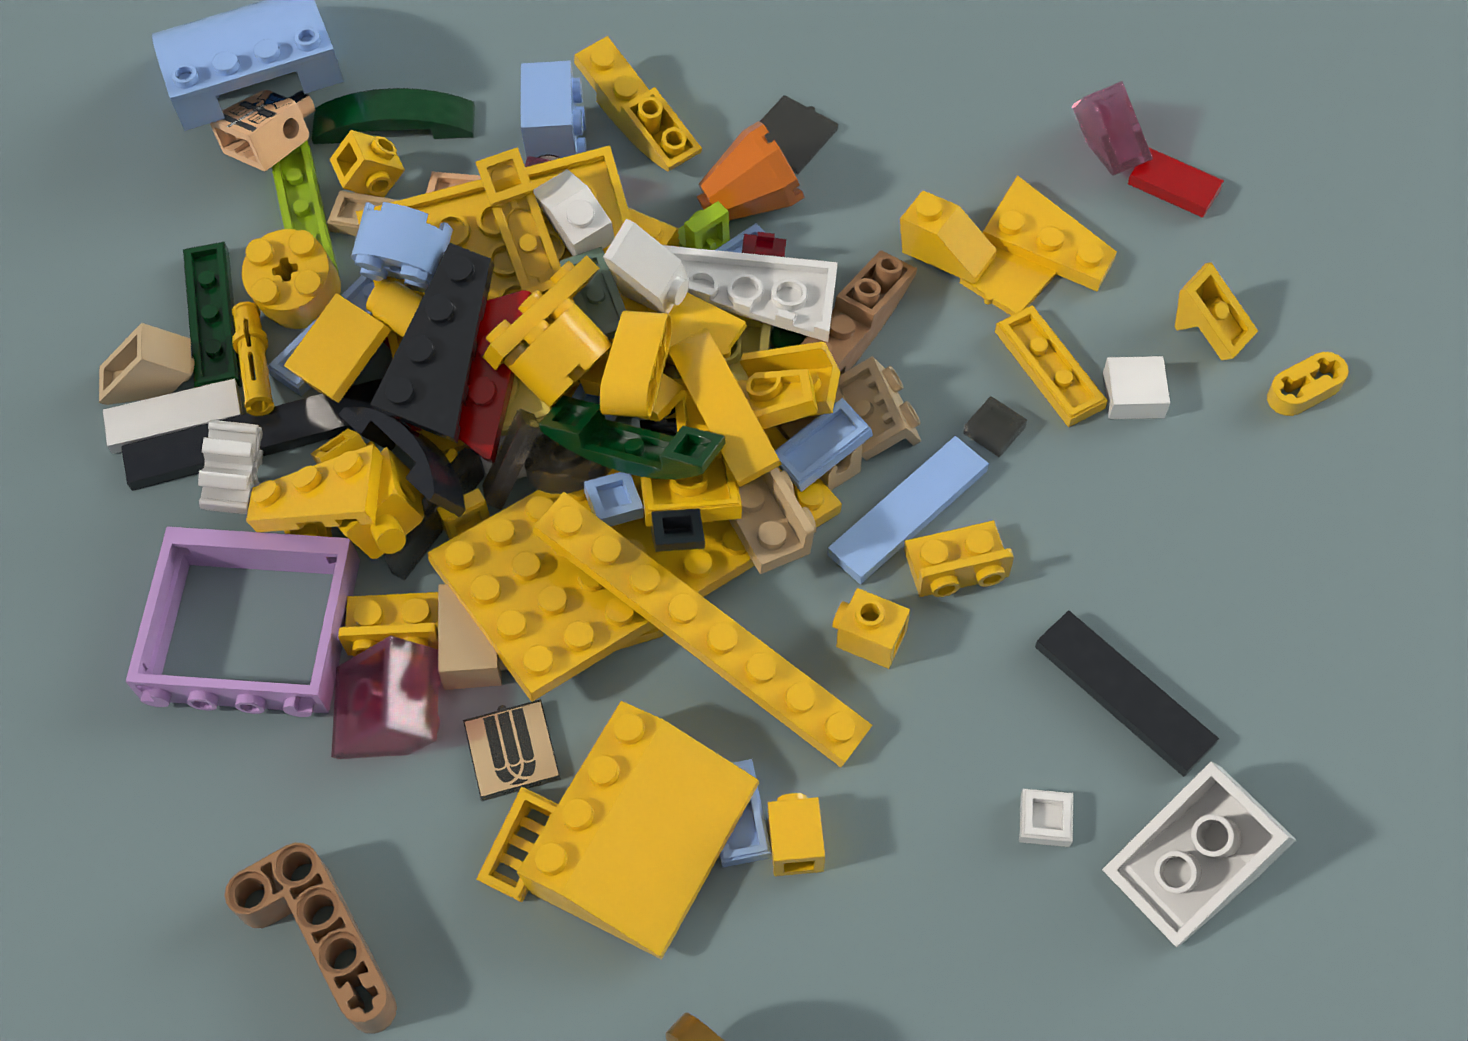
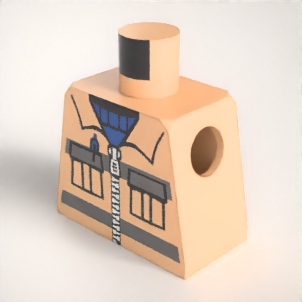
(264, 127)

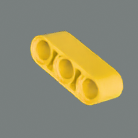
(635, 364)

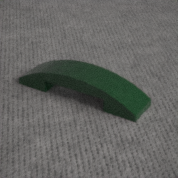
(394, 109)
(628, 448)

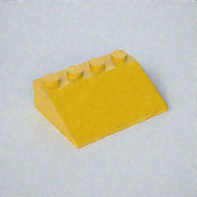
(638, 830)

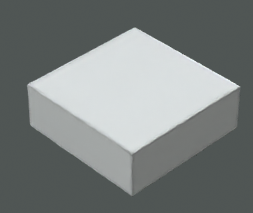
(1046, 818)

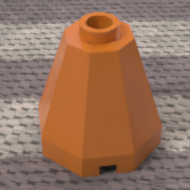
(751, 177)

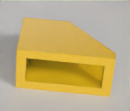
(945, 238)

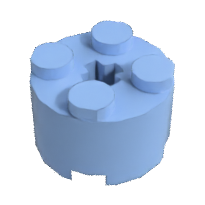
(399, 245)

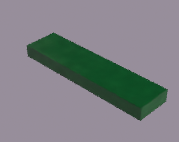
(210, 314)

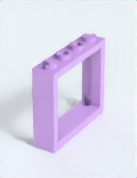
(246, 551)

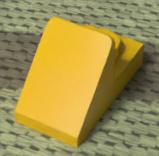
(1214, 309)

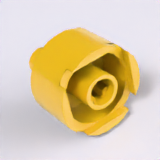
(289, 277)
(558, 353)

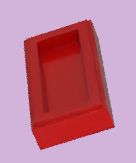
(1176, 183)

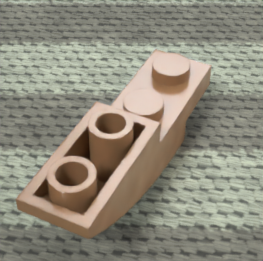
(865, 307)

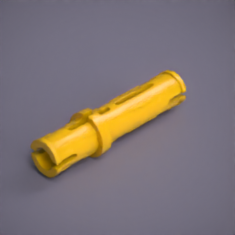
(248, 324)

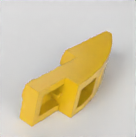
(634, 108)

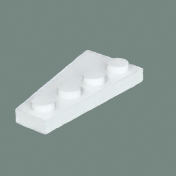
(764, 287)

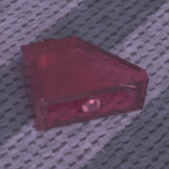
(1112, 128)

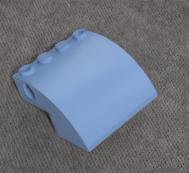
(243, 50)

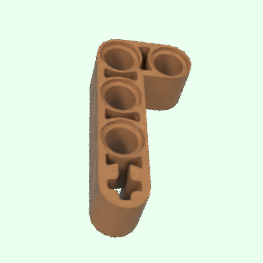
(325, 940)

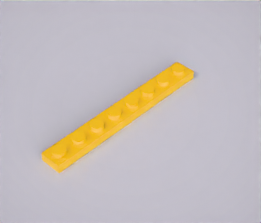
(702, 629)

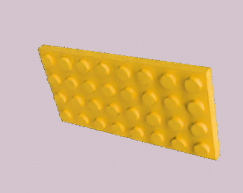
(554, 617)

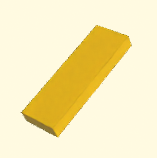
(1051, 366)

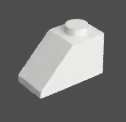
(574, 213)
(646, 269)

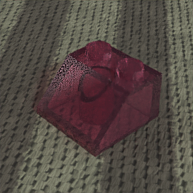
(386, 701)

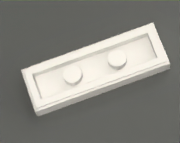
(170, 413)

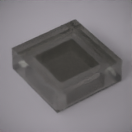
(995, 426)

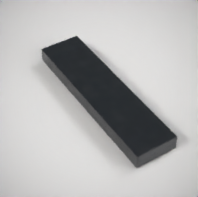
(1126, 693)

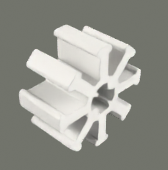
(230, 466)

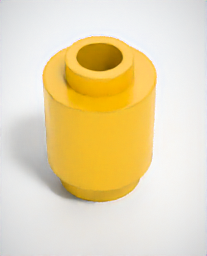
(393, 305)

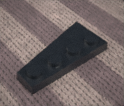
(435, 356)

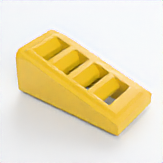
(517, 817)

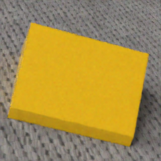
(337, 348)

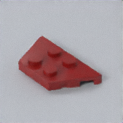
(489, 388)

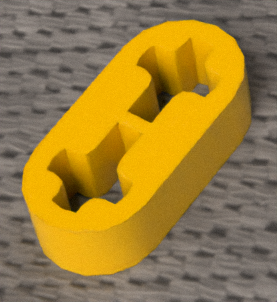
(1302, 376)

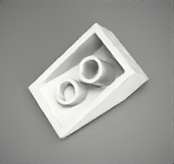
(1198, 854)

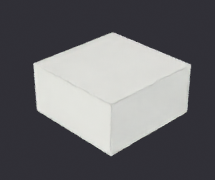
(1136, 387)

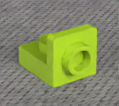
(706, 228)

